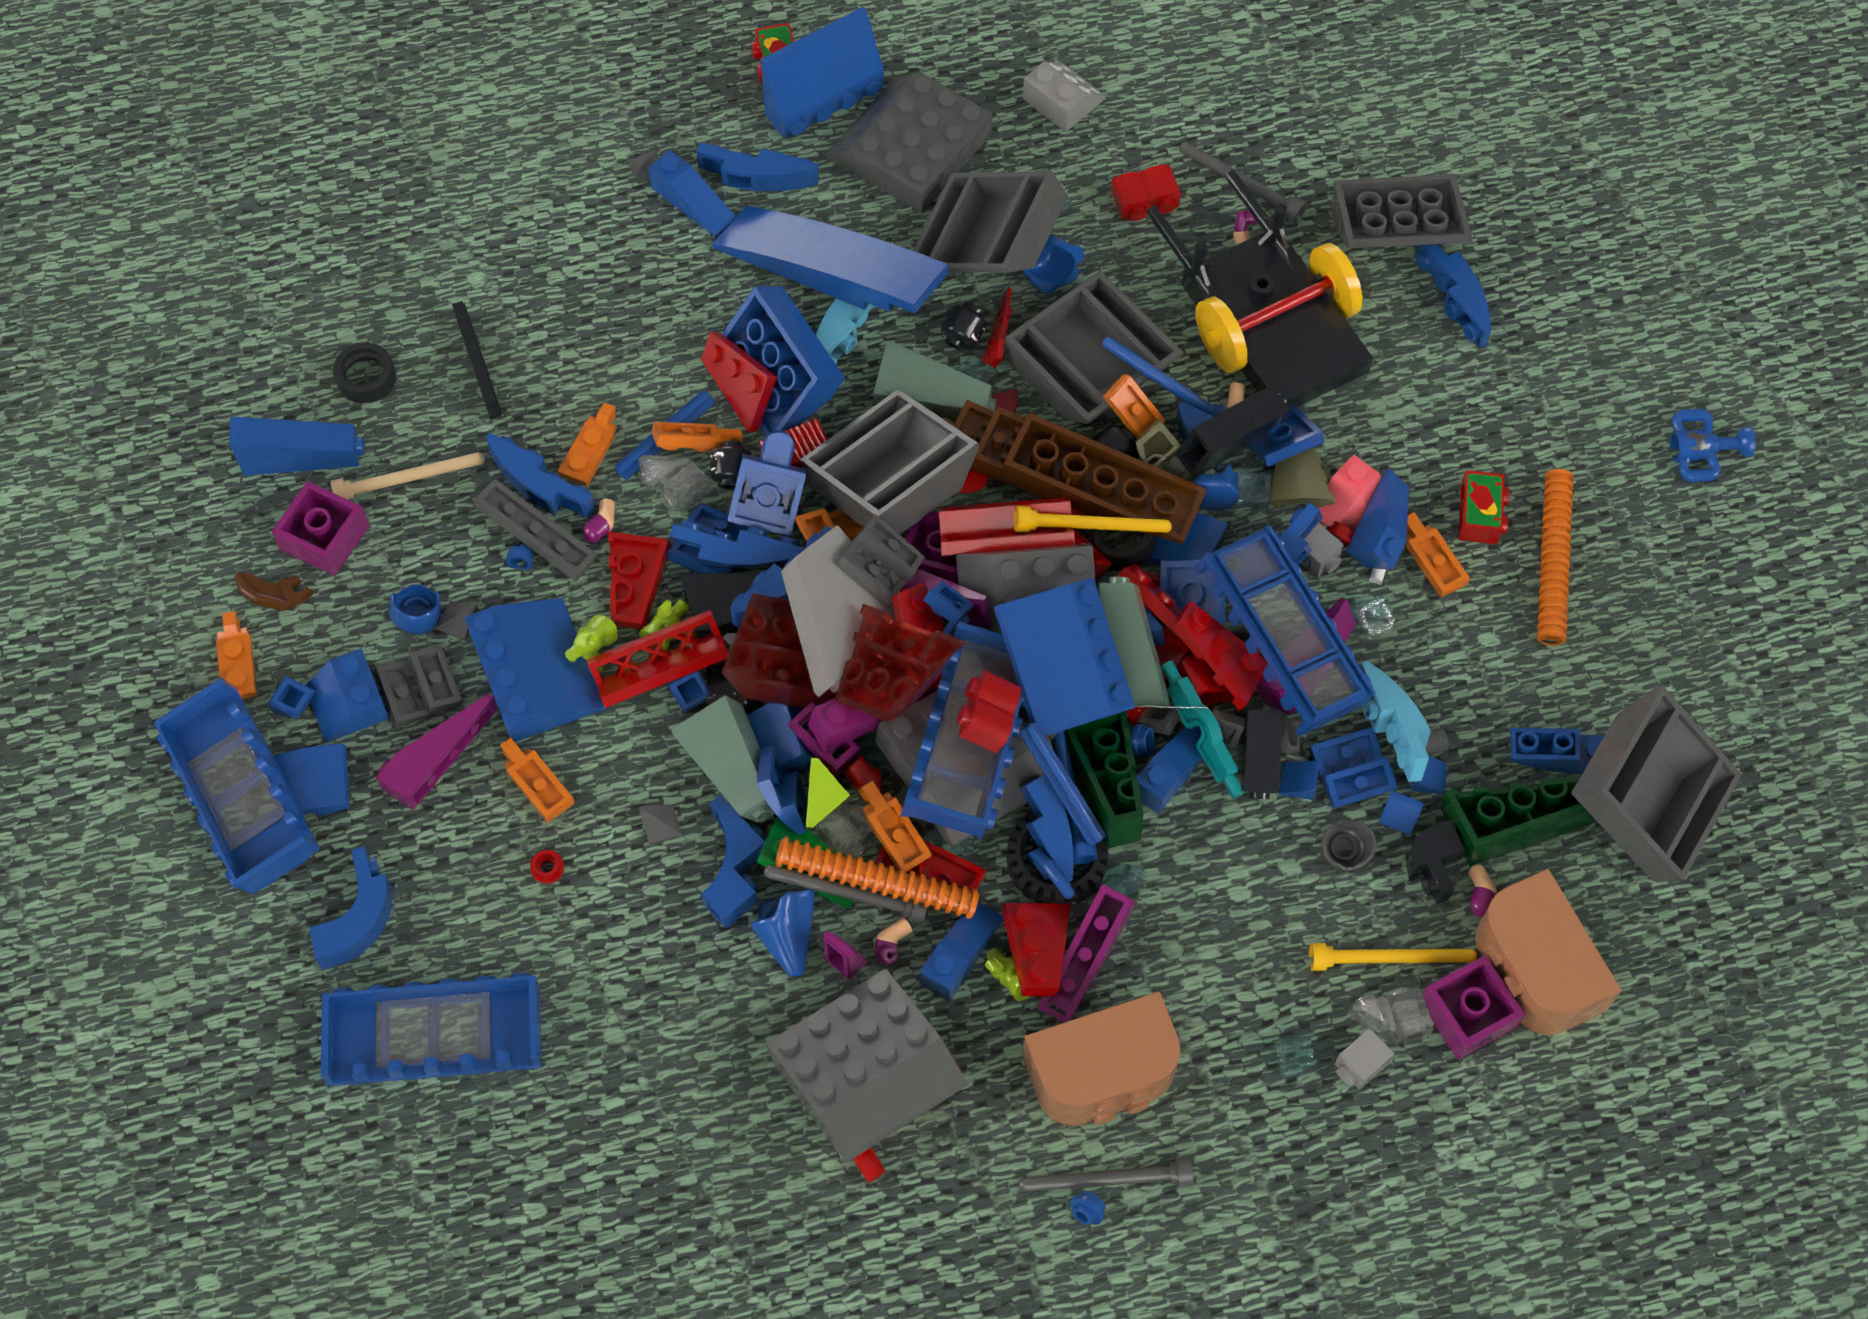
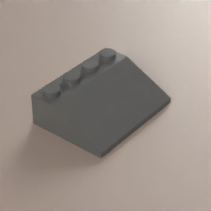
(1399, 211)

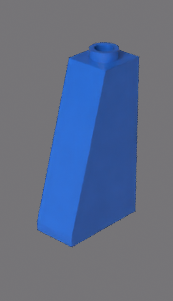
(293, 445)

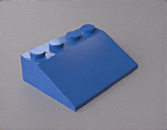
(821, 74)
(784, 343)
(1064, 657)
(527, 666)

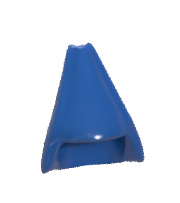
(1055, 265)
(786, 928)

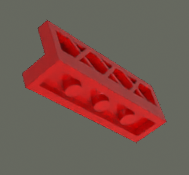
(662, 668)

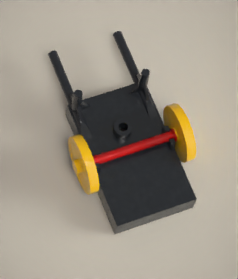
(1269, 312)

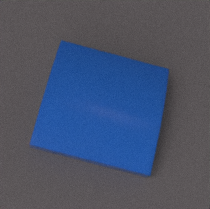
(709, 520)
(1201, 539)
(317, 777)
(1358, 781)
(782, 791)

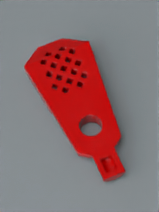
(995, 346)

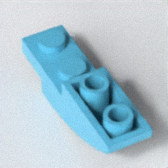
(839, 327)
(1397, 715)

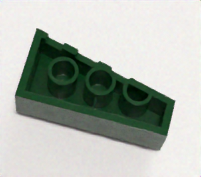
(1107, 776)
(1513, 816)

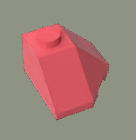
(1353, 490)

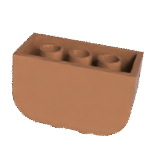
(1545, 956)
(1104, 1062)

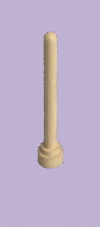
(348, 489)

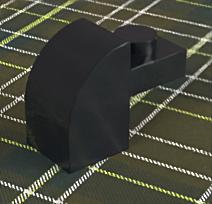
(1428, 856)

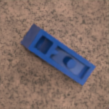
(689, 193)
(1383, 525)
(1169, 769)
(959, 952)

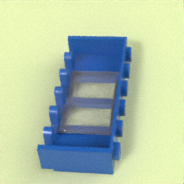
(236, 787)
(431, 1030)

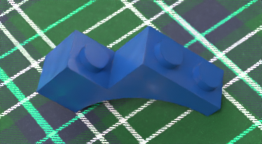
(730, 893)

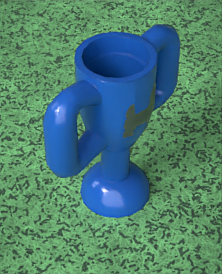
(1703, 444)

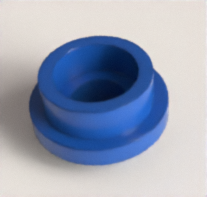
(1142, 740)
(1088, 1208)

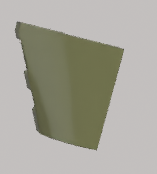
(1159, 449)
(1301, 481)

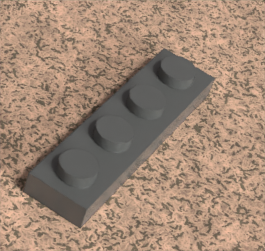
(535, 530)

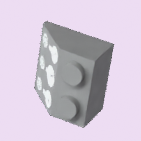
(1060, 94)

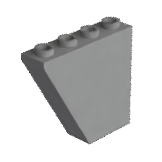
(826, 608)

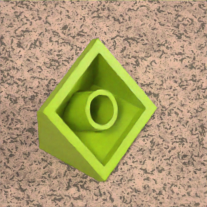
(824, 793)

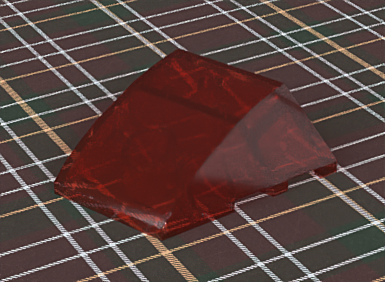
(769, 658)
(892, 664)

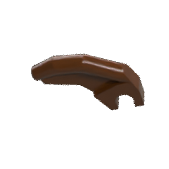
(272, 595)

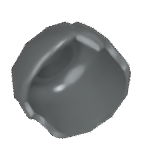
(1345, 835)

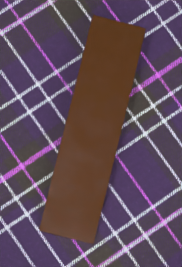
(1065, 464)

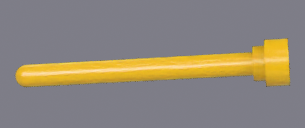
(1028, 519)
(1326, 956)

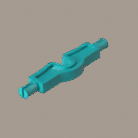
(1211, 741)

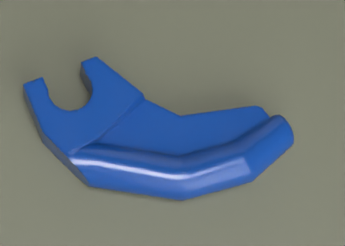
(1049, 870)

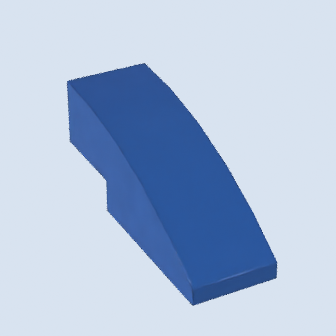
(1051, 824)

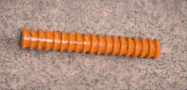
(1555, 557)
(877, 877)

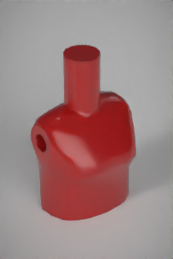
(860, 773)

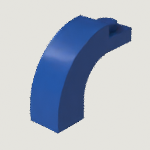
(361, 926)

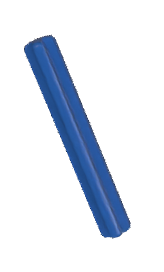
(687, 414)
(1062, 783)

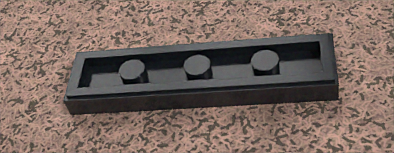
(477, 360)

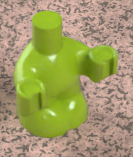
(666, 616)
(591, 638)
(1005, 972)

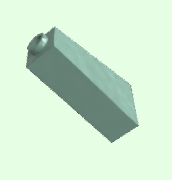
(929, 382)
(1134, 641)
(728, 753)

